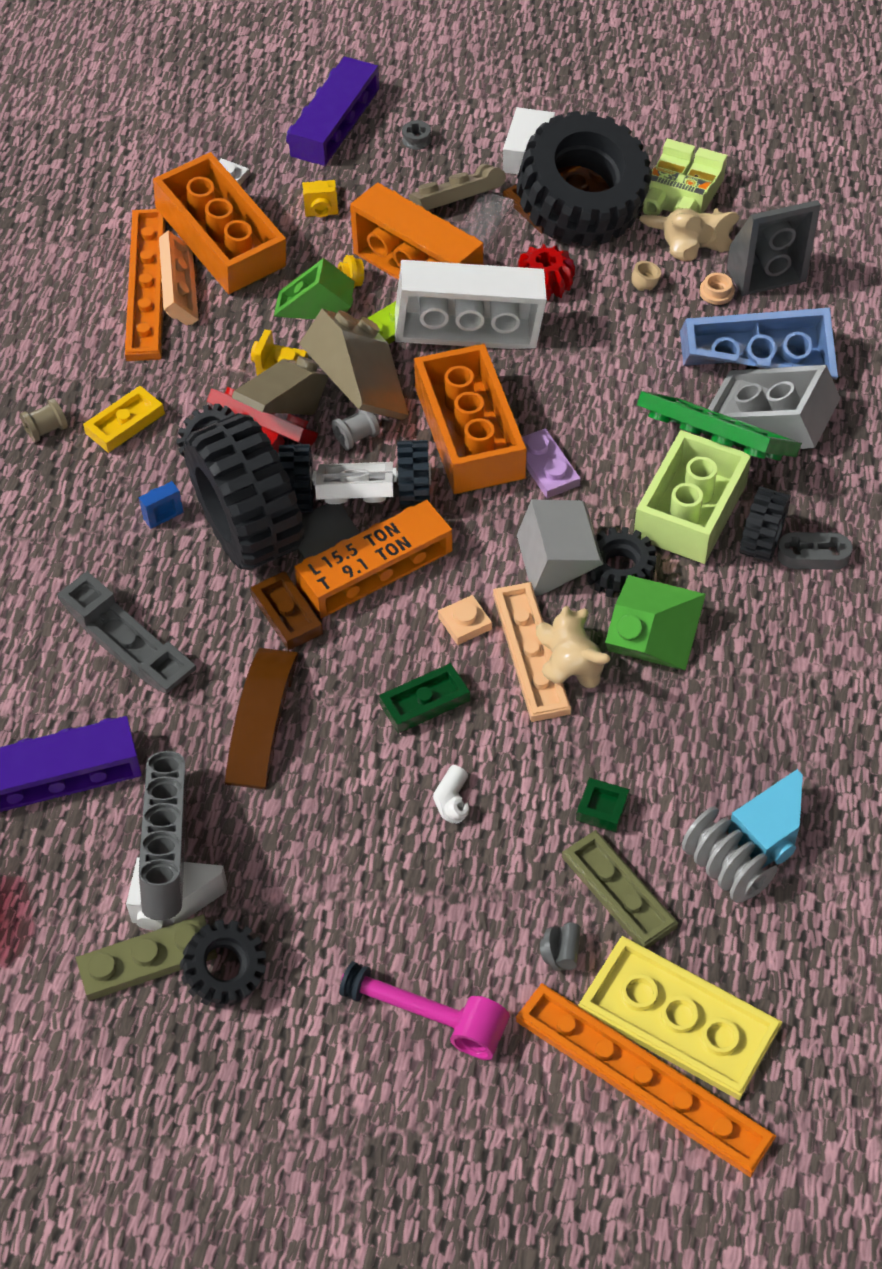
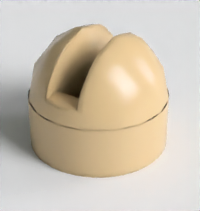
(645, 275)

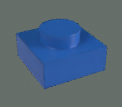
(161, 504)

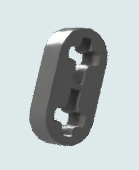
(814, 550)

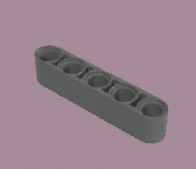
(163, 836)

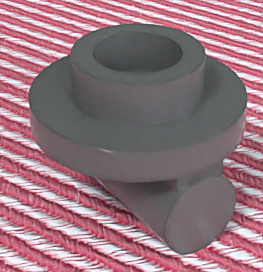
(561, 946)

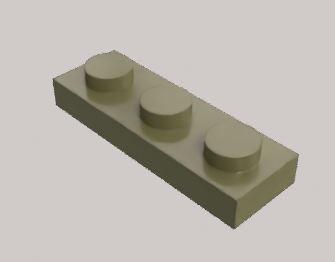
(137, 959)

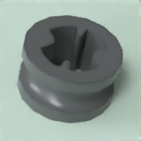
(416, 142)

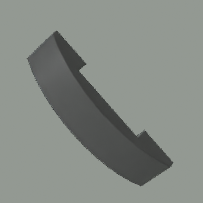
(123, 636)

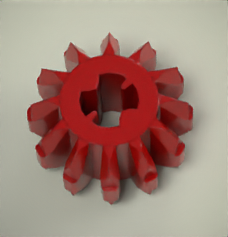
(557, 268)

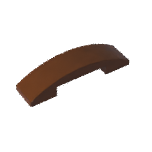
(259, 718)

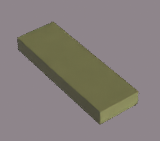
(619, 890)

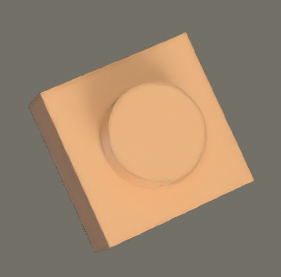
(465, 620)

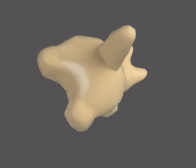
(689, 230)
(571, 649)

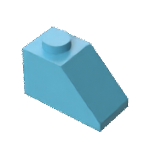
(772, 819)

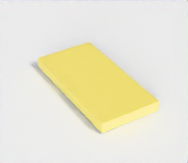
(681, 1017)

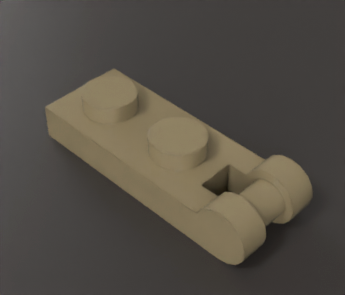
(459, 187)

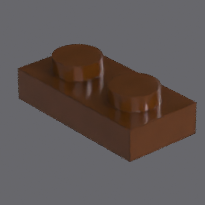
(286, 610)

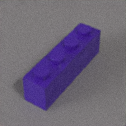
(333, 111)
(67, 763)

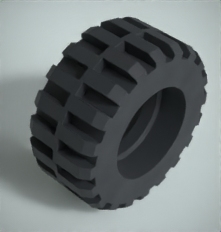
(591, 144)
(244, 491)

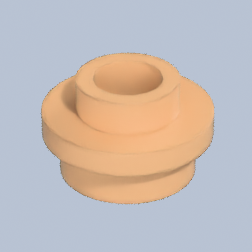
(717, 289)

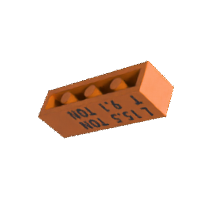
(373, 558)

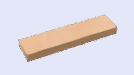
(519, 618)

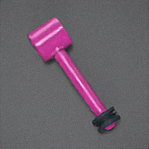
(475, 1026)

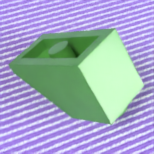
(316, 289)

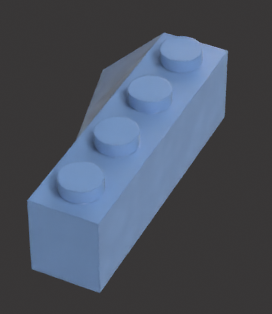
(761, 339)

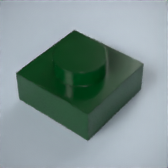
(602, 804)

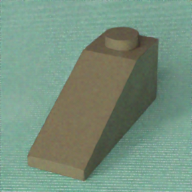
(285, 388)

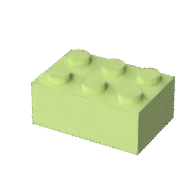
(692, 496)

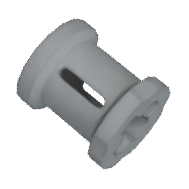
(355, 428)

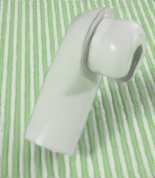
(448, 798)

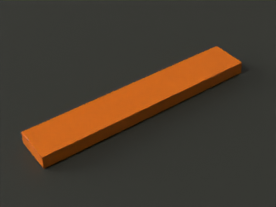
(145, 291)
(646, 1079)

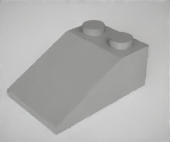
(781, 400)

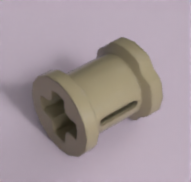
(43, 420)

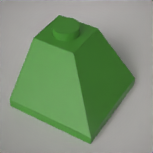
(655, 622)

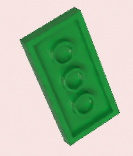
(721, 427)

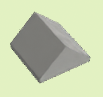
(557, 543)

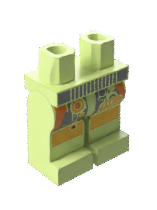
(682, 183)

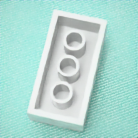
(469, 304)

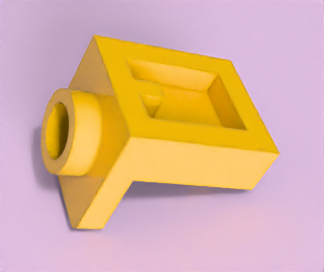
(320, 198)
(266, 353)

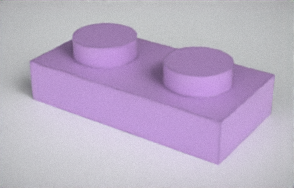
(549, 464)

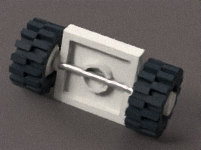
(359, 480)

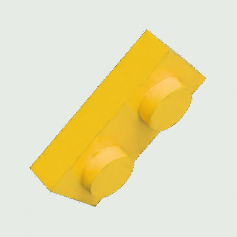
(124, 419)

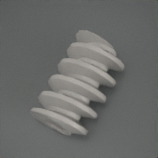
(724, 857)

